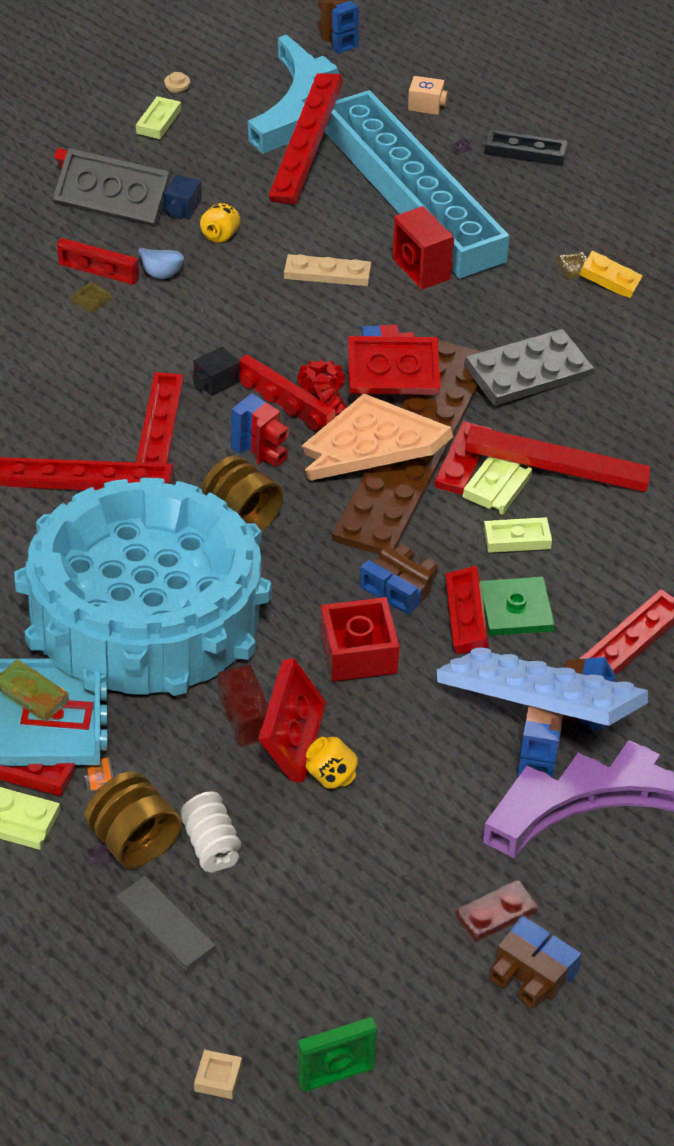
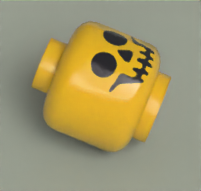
(220, 222)
(331, 762)

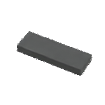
(165, 924)

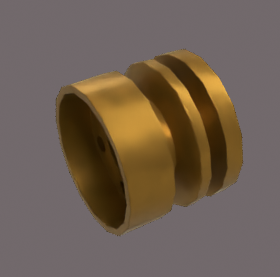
(245, 490)
(132, 819)

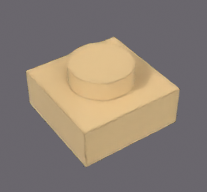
(218, 1074)

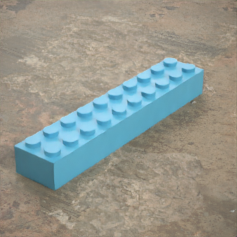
(414, 178)

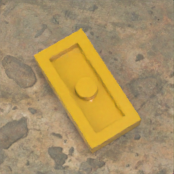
(610, 274)

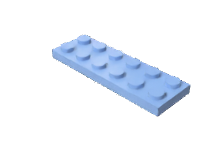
(543, 686)

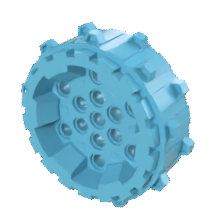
(144, 586)

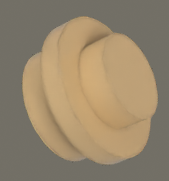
(177, 82)

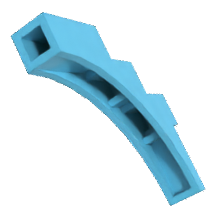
(277, 124)

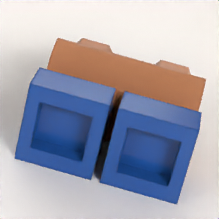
(540, 740)

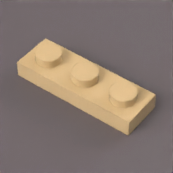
(327, 270)

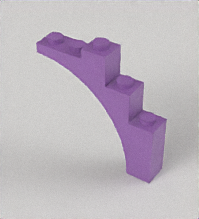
(586, 784)

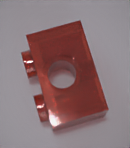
(243, 703)

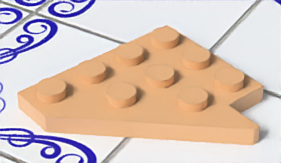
(372, 436)

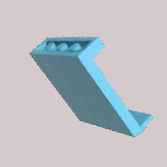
(52, 745)

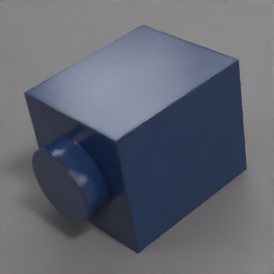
(182, 197)

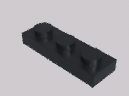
(526, 147)

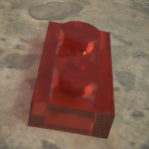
(496, 910)

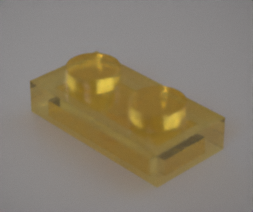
(32, 690)

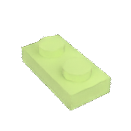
(158, 117)
(517, 535)

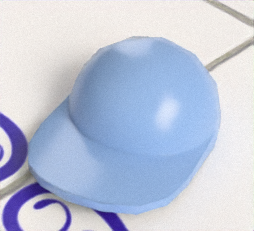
(161, 263)

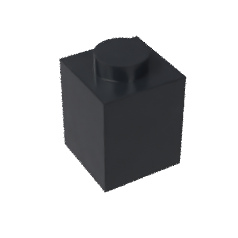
(216, 371)

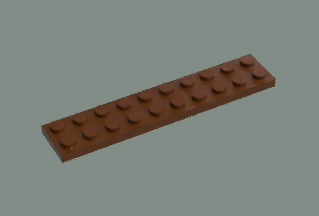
(393, 491)

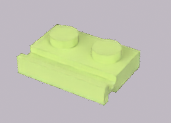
(497, 484)
(26, 818)

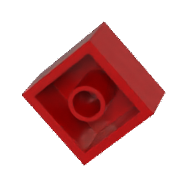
(422, 247)
(359, 639)

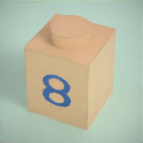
(427, 95)

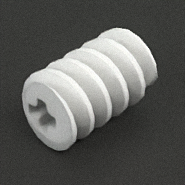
(211, 831)

